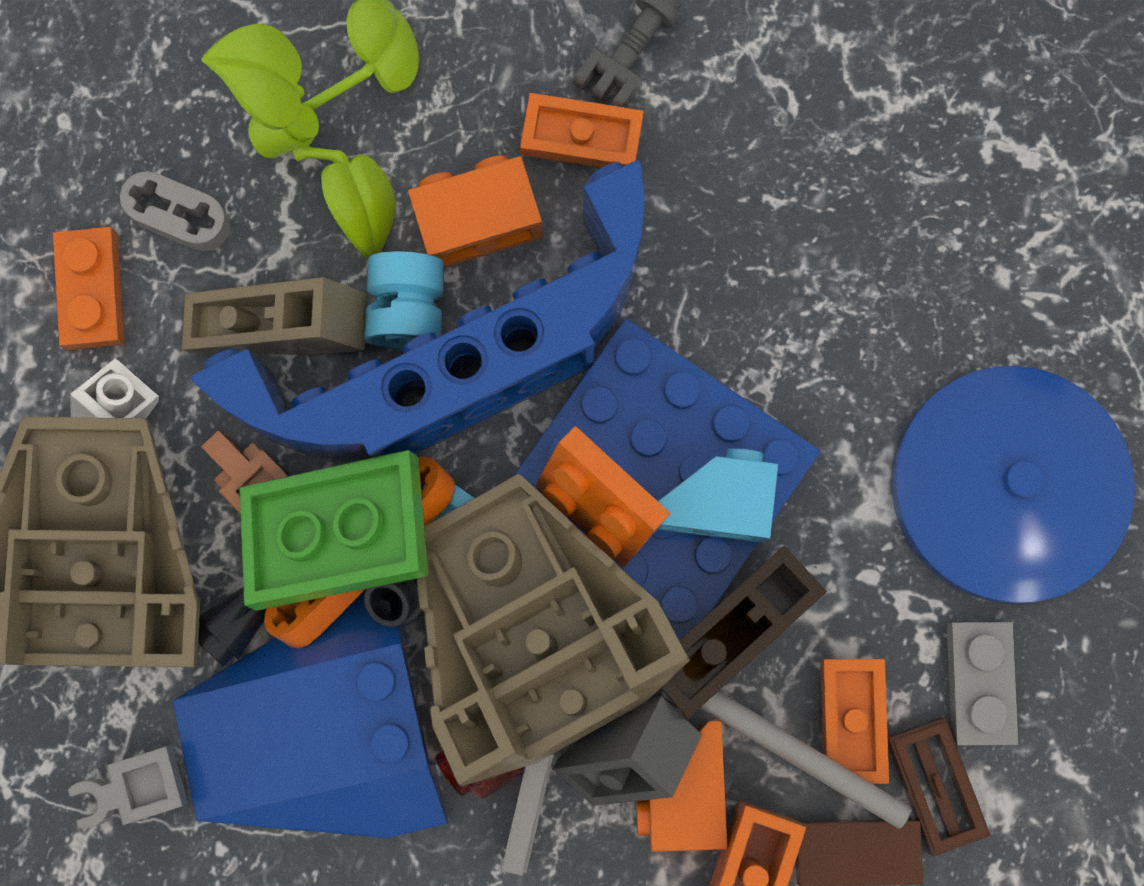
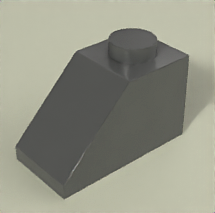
(632, 756)

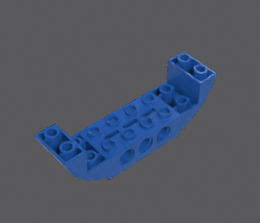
(366, 412)

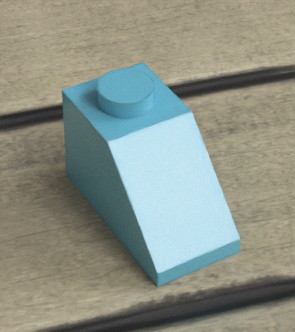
(725, 499)

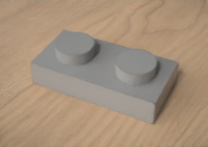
(982, 683)

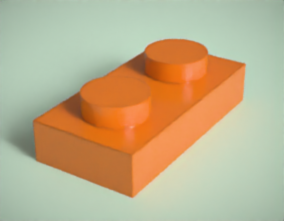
(580, 131)
(88, 288)
(855, 716)

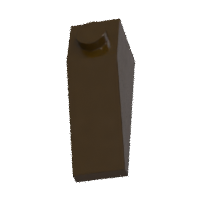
(741, 629)

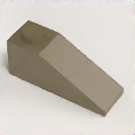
(276, 318)

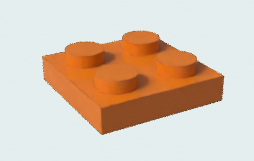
(600, 497)

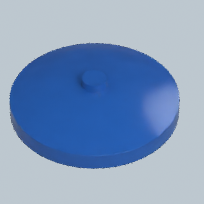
(1013, 485)

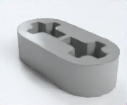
(170, 222)

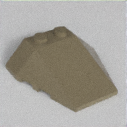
(92, 549)
(531, 633)

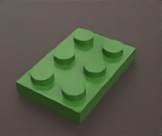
(333, 531)

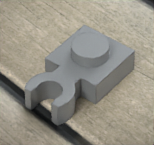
(138, 788)

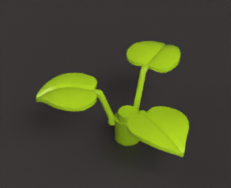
(263, 76)

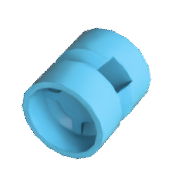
(404, 298)

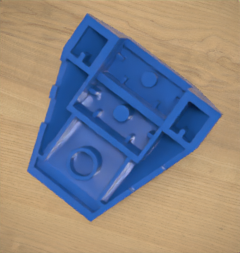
(313, 737)

